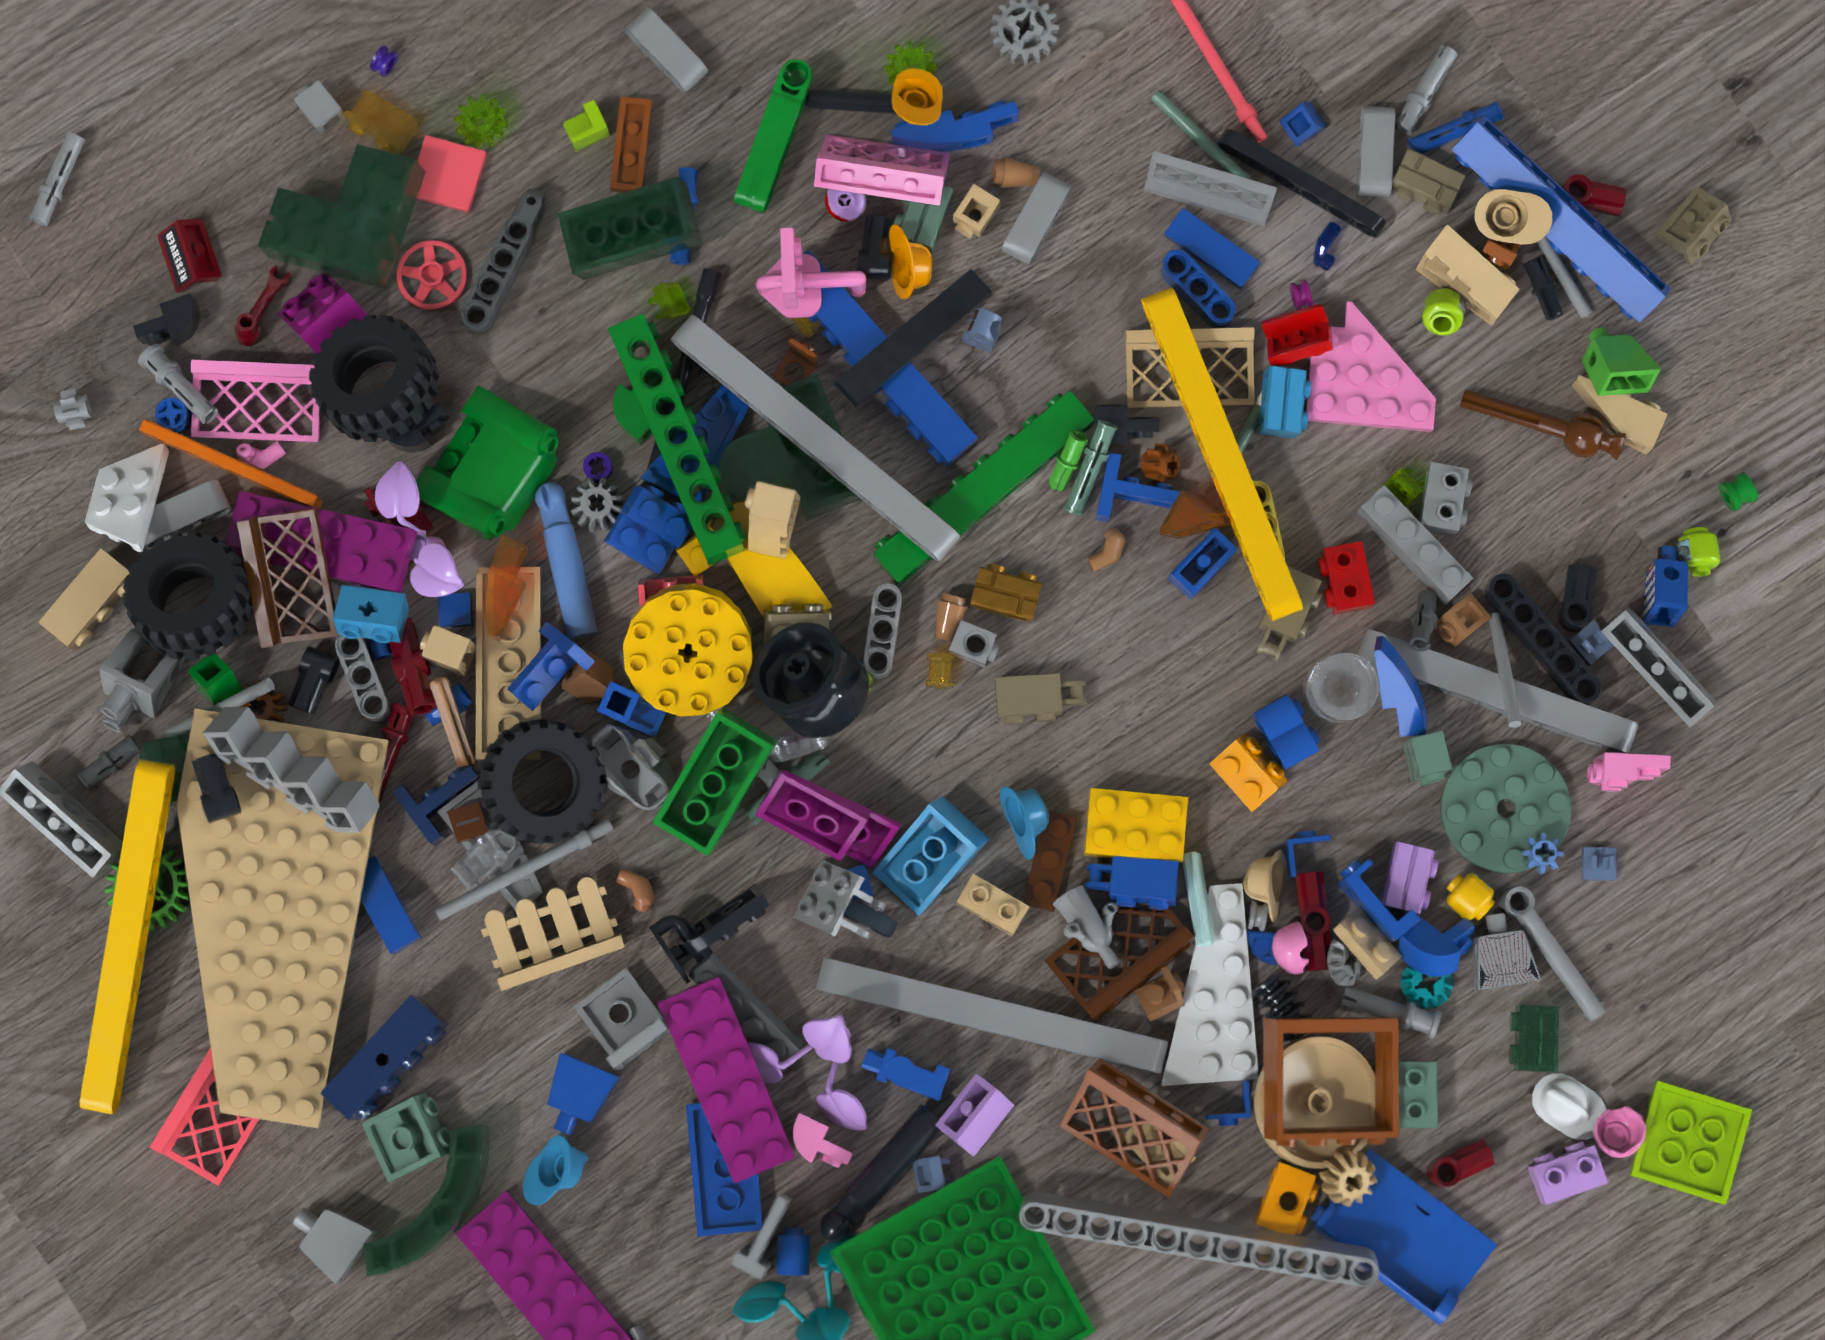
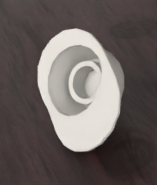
(1567, 1105)

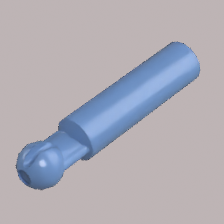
(566, 563)

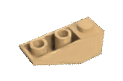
(1624, 415)

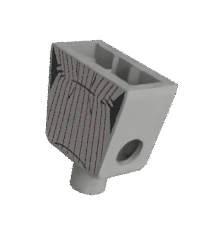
(1502, 957)

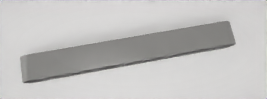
(1535, 704)

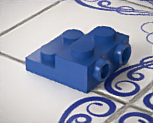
(649, 528)

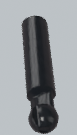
(880, 1174)

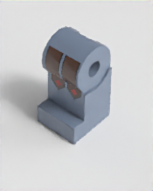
(983, 330)

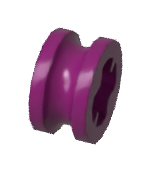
(1301, 294)

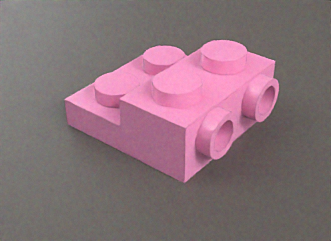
(1620, 769)

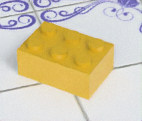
(1135, 825)

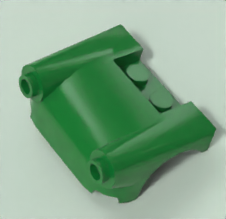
(490, 466)

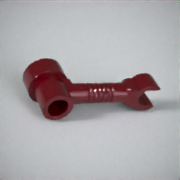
(252, 335)

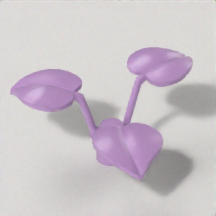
(435, 567)
(831, 1042)

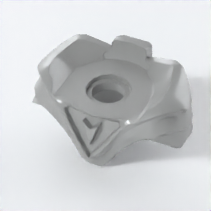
(655, 776)

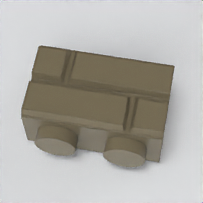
(1427, 182)

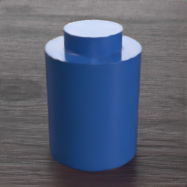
(793, 1252)

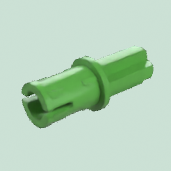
(1068, 460)

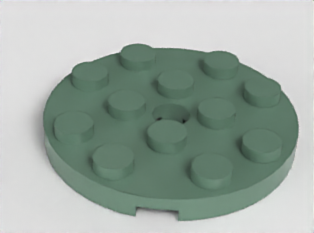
(1495, 775)

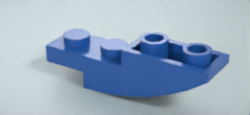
(946, 134)

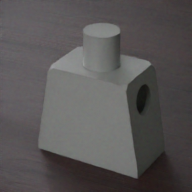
(333, 1241)

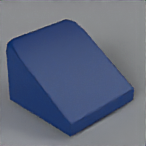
(1303, 123)

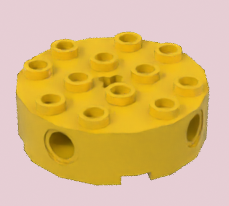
(719, 641)

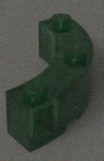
(444, 1213)

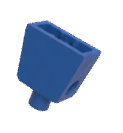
(579, 1091)

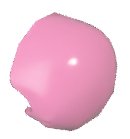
(1287, 946)
(1619, 1132)

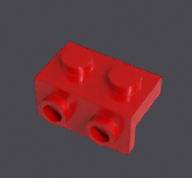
(1297, 335)

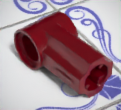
(1597, 195)
(1462, 1163)

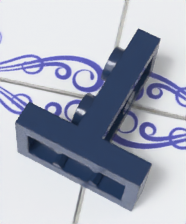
(434, 800)

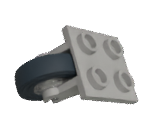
(830, 899)

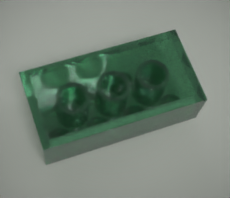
(629, 228)

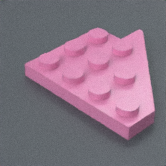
(1366, 382)

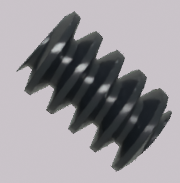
(1280, 1002)

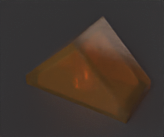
(1191, 516)

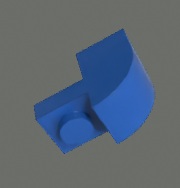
(630, 709)
(1435, 952)

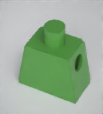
(1618, 364)

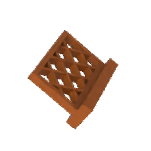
(1143, 1104)

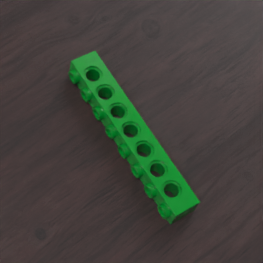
(627, 338)

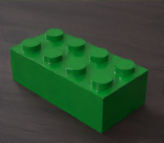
(715, 781)

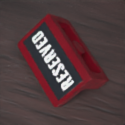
(189, 254)

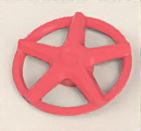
(432, 275)

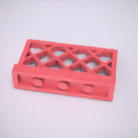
(182, 1114)

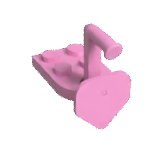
(796, 280)

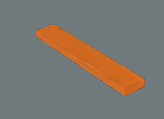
(229, 464)

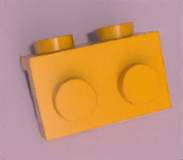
(1249, 771)

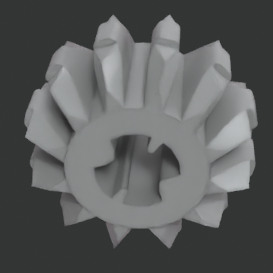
(585, 506)

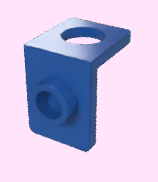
(1302, 838)
(1232, 1119)

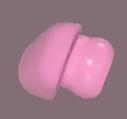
(259, 458)

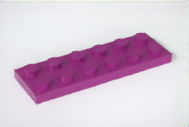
(355, 547)
(726, 1079)
(536, 1275)

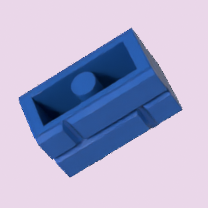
(1202, 563)

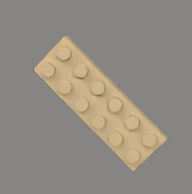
(504, 660)

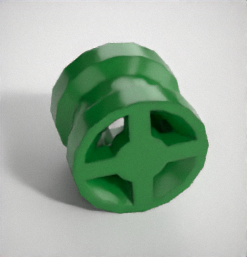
(1738, 491)

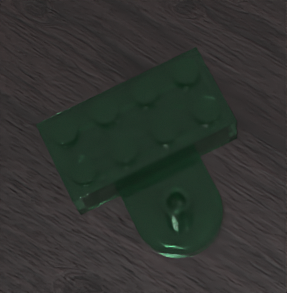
(777, 461)

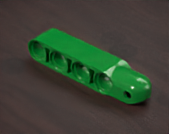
(774, 136)

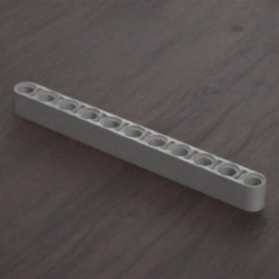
(815, 438)
(991, 1015)
(1211, 1250)

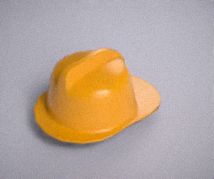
(917, 97)
(909, 263)

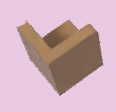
(588, 684)

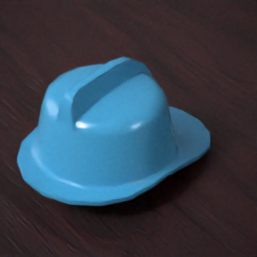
(1026, 816)
(553, 1169)

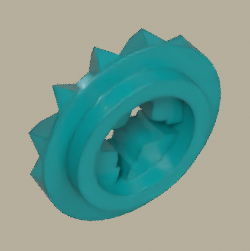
(1421, 997)

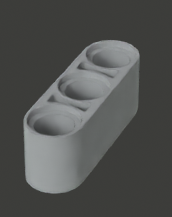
(666, 50)
(1376, 151)
(1036, 218)
(188, 511)
(882, 615)
(371, 690)

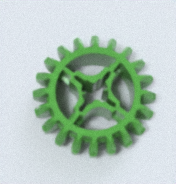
(172, 901)

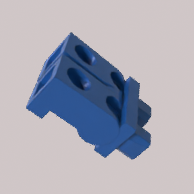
(905, 1074)

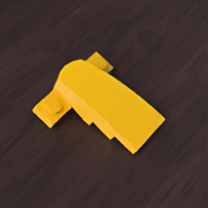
(763, 577)

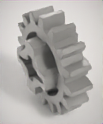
(1035, 35)

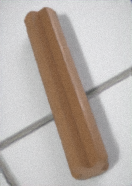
(452, 721)

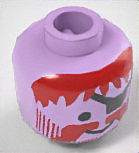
(846, 213)

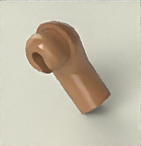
(1111, 552)

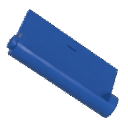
(1418, 1254)

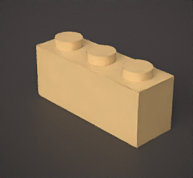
(86, 601)

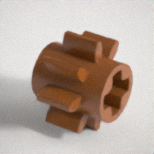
(1160, 463)

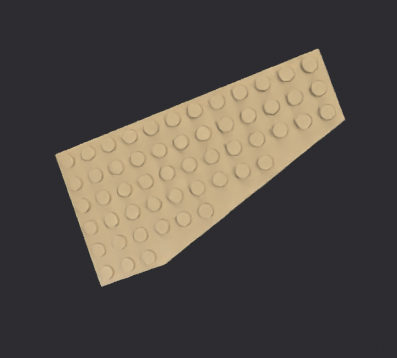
(275, 924)

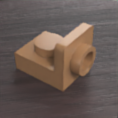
(1462, 621)
(1161, 995)

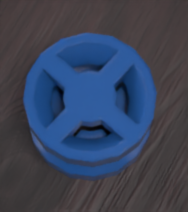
(168, 411)

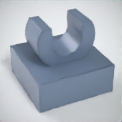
(1590, 643)
(1598, 863)
(929, 1174)

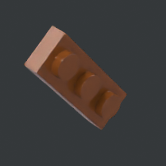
(631, 144)

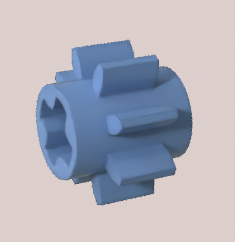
(1535, 860)

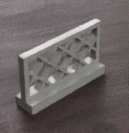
(1209, 188)
(753, 1261)

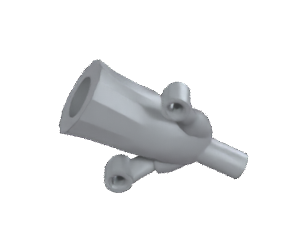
(1086, 923)

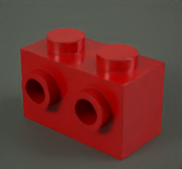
(1346, 578)

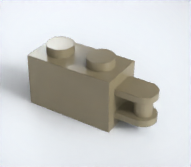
(1294, 624)
(1035, 697)

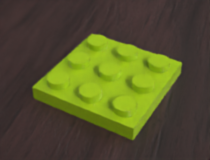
(1691, 1142)

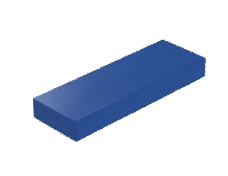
(1211, 248)

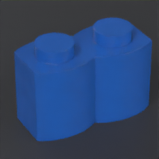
(1286, 732)

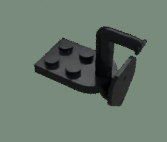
(721, 923)

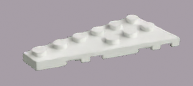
(1216, 1024)

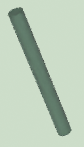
(1198, 135)

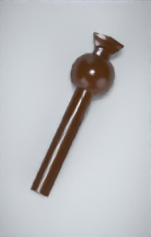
(1581, 435)

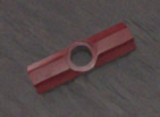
(412, 672)
(1312, 899)

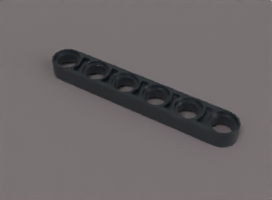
(1301, 183)

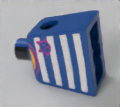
(1665, 589)

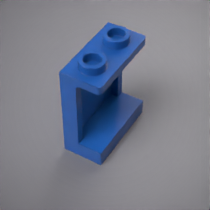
(1364, 898)

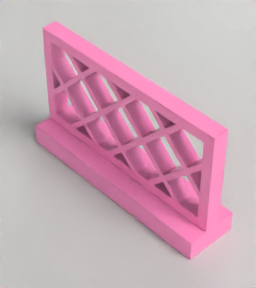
(887, 179)
(265, 374)

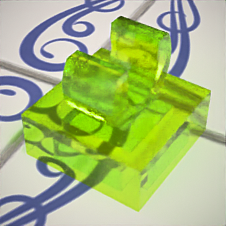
(670, 299)
(1404, 486)

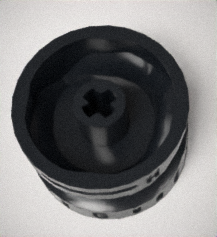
(811, 680)

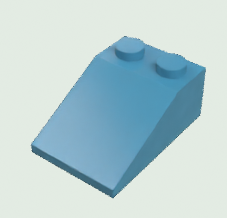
(930, 855)

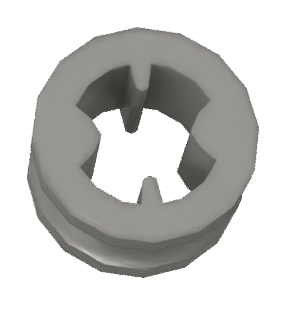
(1257, 916)

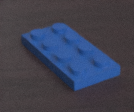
(719, 1202)

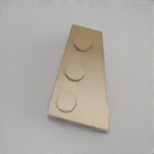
(1459, 267)
(771, 518)

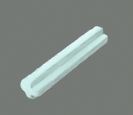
(1198, 899)

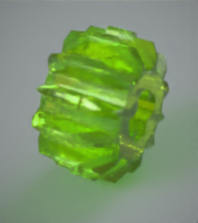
(909, 56)
(469, 126)

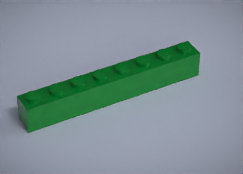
(990, 481)

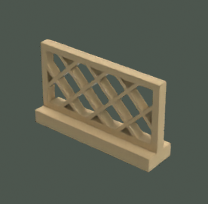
(1205, 339)

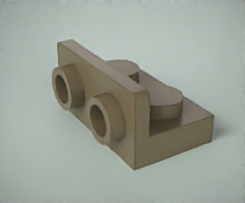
(1695, 224)
(782, 617)

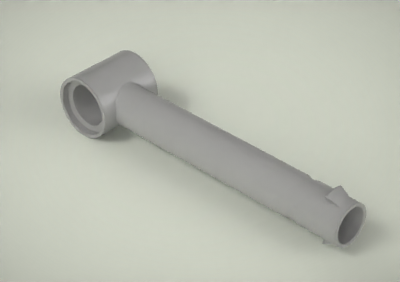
(1552, 952)

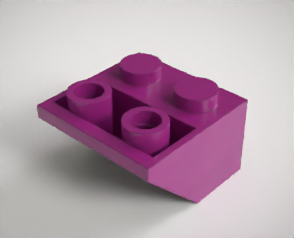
(320, 311)

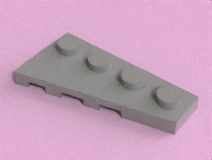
(526, 887)

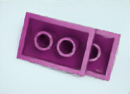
(826, 819)

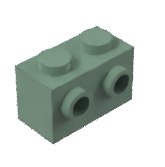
(1418, 1095)

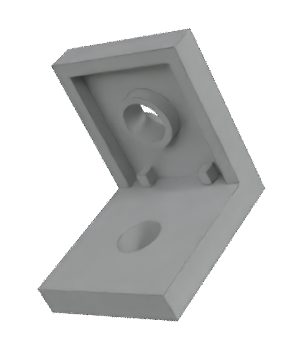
(633, 1036)

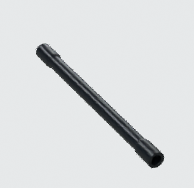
(704, 297)

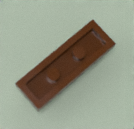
(1049, 862)

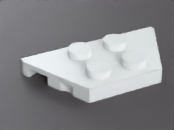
(127, 496)

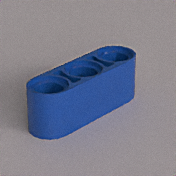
(1196, 275)

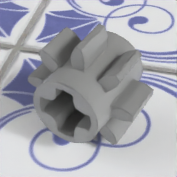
(72, 409)

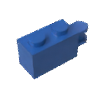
(1137, 881)

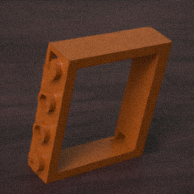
(1385, 1080)

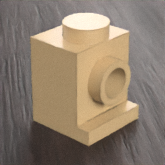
(976, 201)

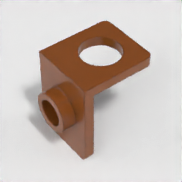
(798, 353)

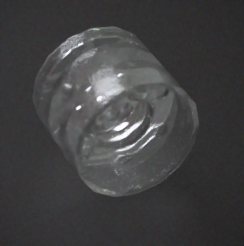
(1354, 676)

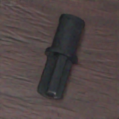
(1543, 288)

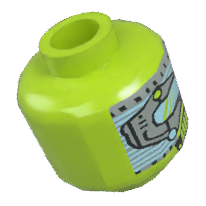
(1443, 312)
(1699, 550)

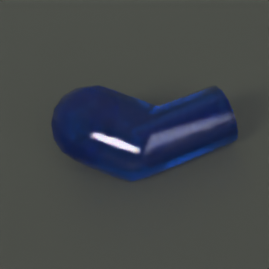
(1323, 244)

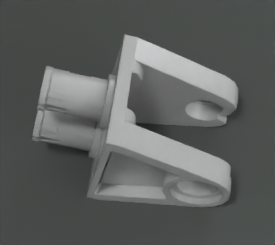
(128, 694)

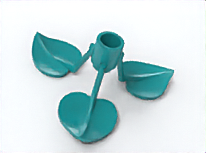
(765, 1299)

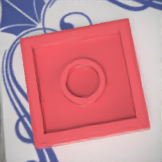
(450, 173)

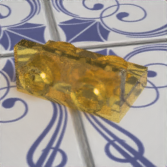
(381, 121)

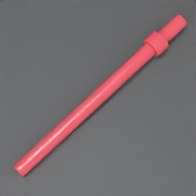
(1245, 112)

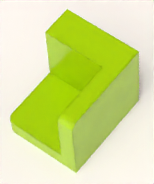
(586, 127)

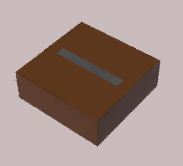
(467, 822)

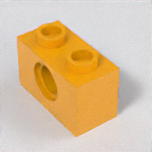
(1284, 1179)

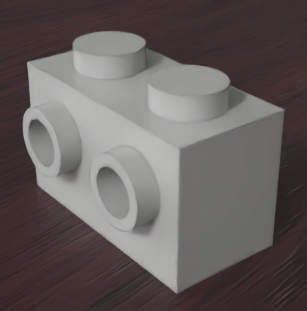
(1444, 498)

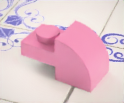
(810, 1140)

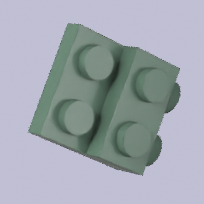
(407, 1136)

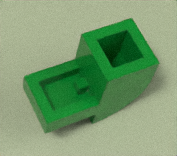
(629, 412)

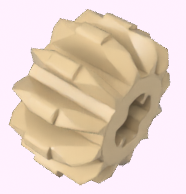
(1335, 1177)

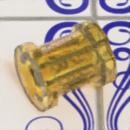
(940, 670)

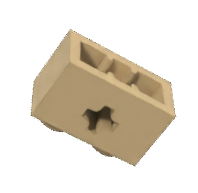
(448, 650)
(992, 905)

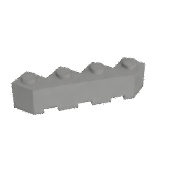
(276, 762)

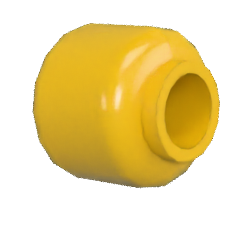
(1470, 896)

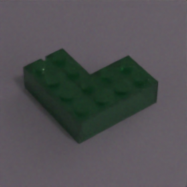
(359, 232)

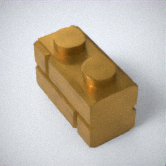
(1006, 593)

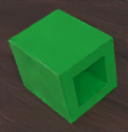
(214, 679)

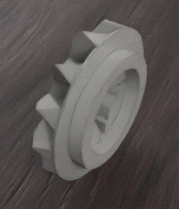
(1342, 973)

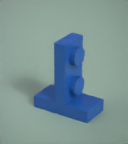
(1130, 490)
(548, 667)

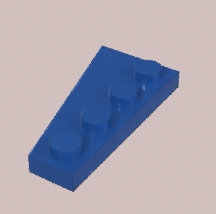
(717, 423)

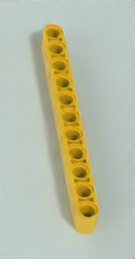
(1221, 454)
(127, 936)

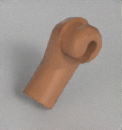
(641, 889)

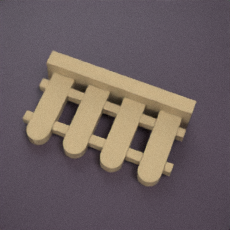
(569, 935)

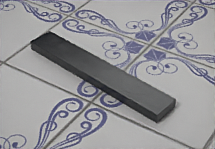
(913, 338)

